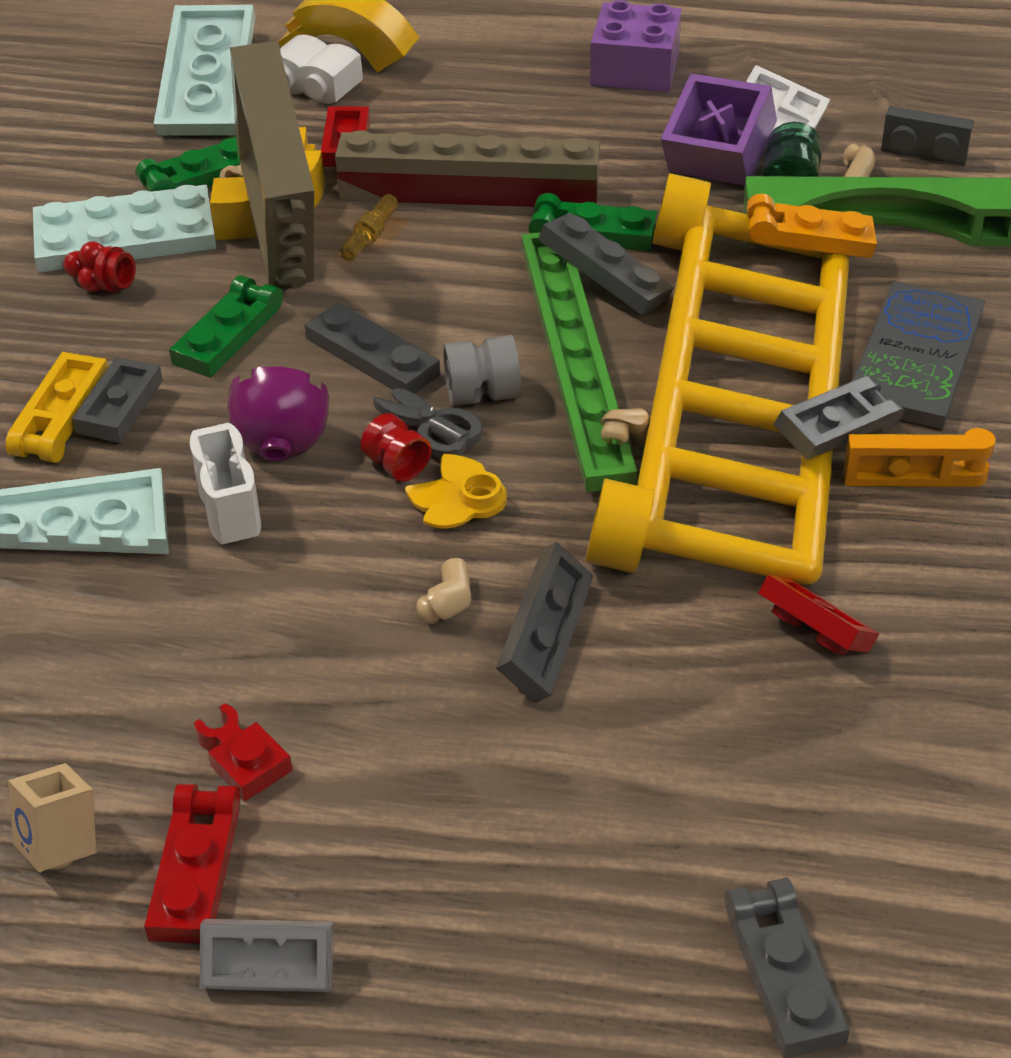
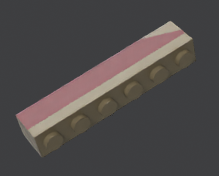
(466, 168)

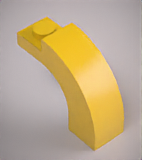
(369, 25)
(231, 205)

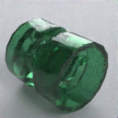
(793, 151)

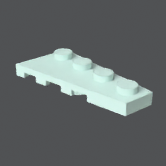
(88, 514)

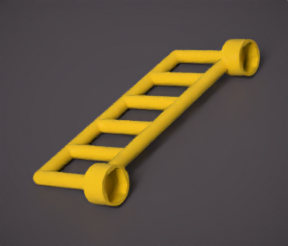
(633, 515)

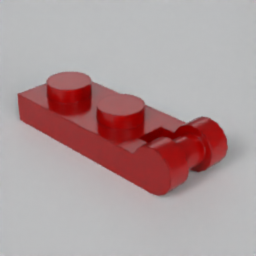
(192, 863)

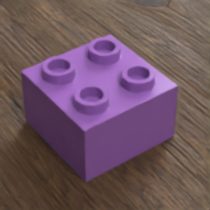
(635, 46)
(719, 129)

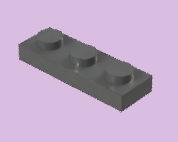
(606, 263)
(372, 349)
(545, 622)

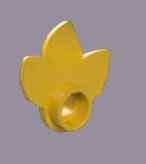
(460, 495)

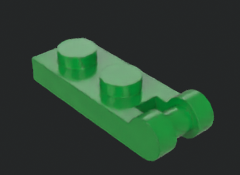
(190, 168)
(627, 226)
(226, 326)

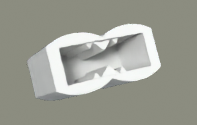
(320, 69)
(225, 483)

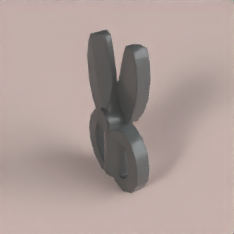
(432, 422)

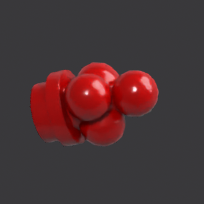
(101, 267)

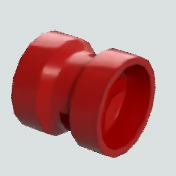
(389, 442)

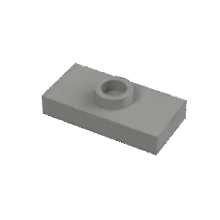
(266, 955)

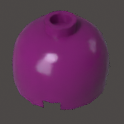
(278, 411)

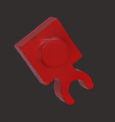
(244, 756)

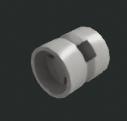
(482, 370)

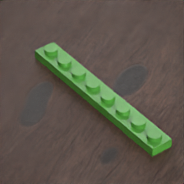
(577, 364)

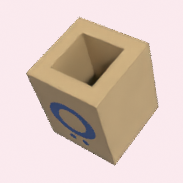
(52, 817)

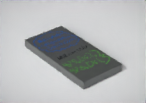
(921, 349)

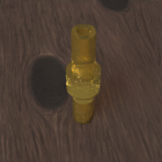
(369, 227)

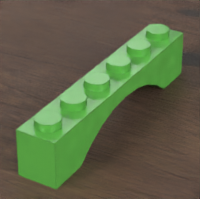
(960, 208)

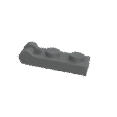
(829, 417)
(786, 970)

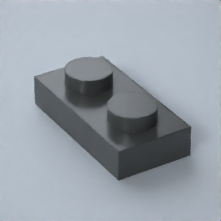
(927, 135)
(117, 400)

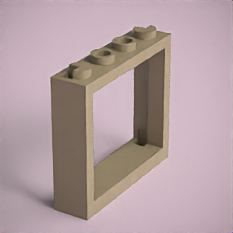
(273, 164)

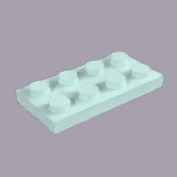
(197, 69)
(139, 223)

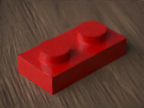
(340, 120)
(835, 627)

